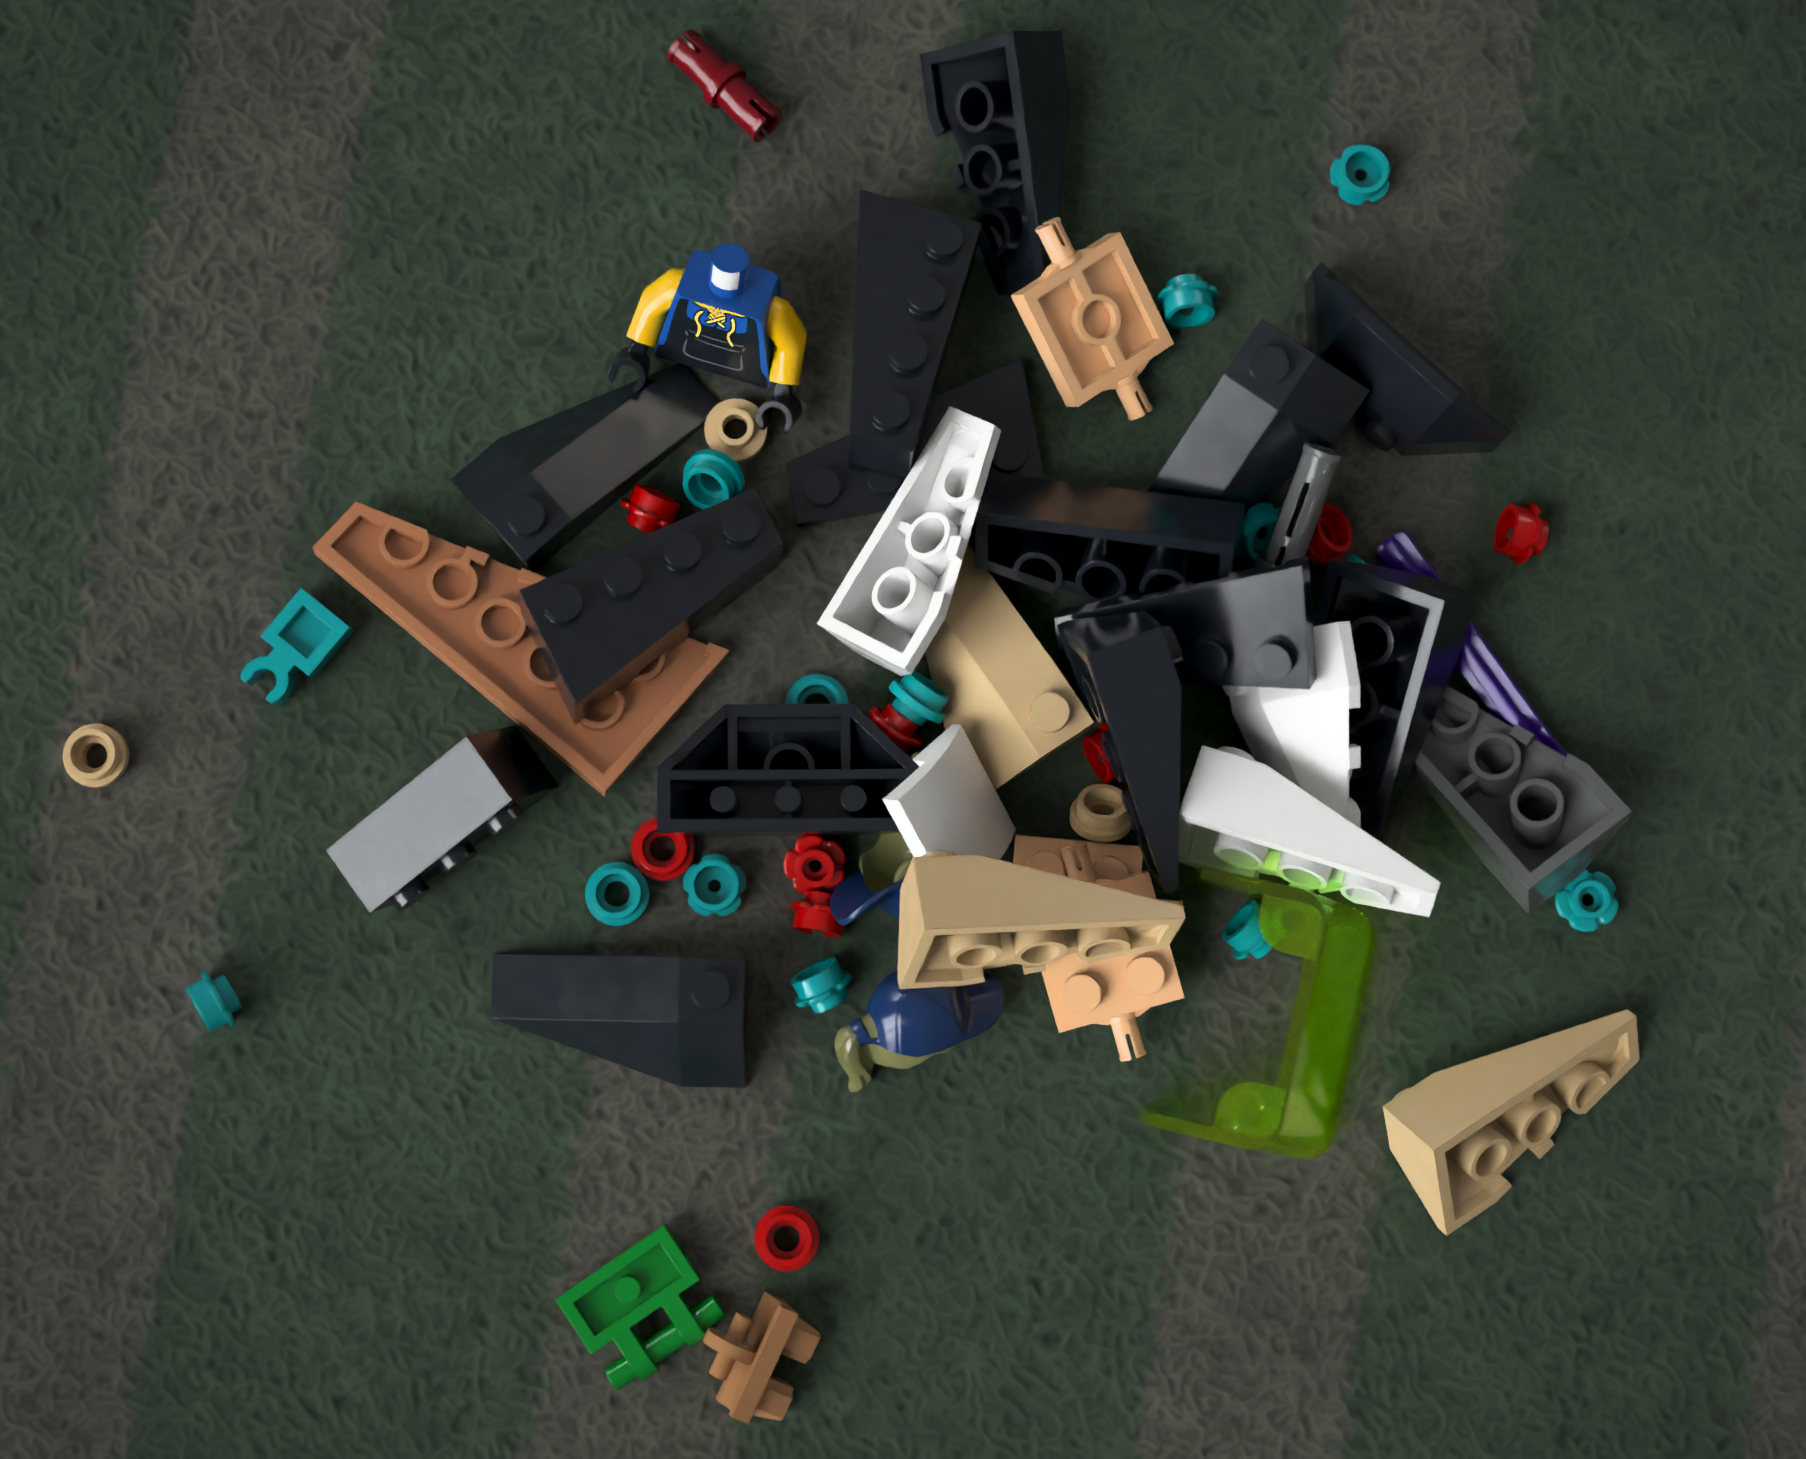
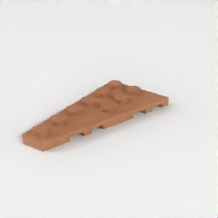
(472, 620)

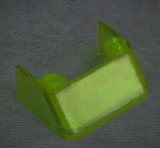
(1305, 1106)

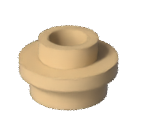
(738, 449)
(76, 751)
(1099, 814)

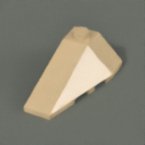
(1000, 680)
(993, 913)
(1478, 1117)

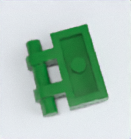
(629, 1290)

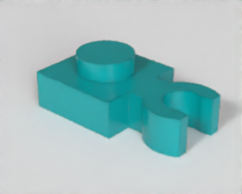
(303, 639)

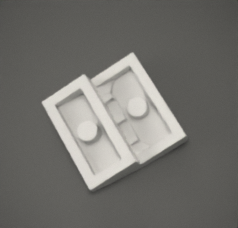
(950, 802)

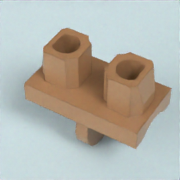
(751, 1353)

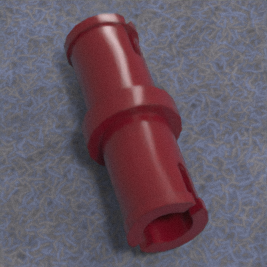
(724, 85)

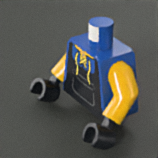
(722, 321)

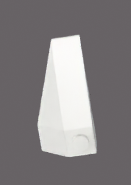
(914, 556)
(1307, 730)
(1257, 822)

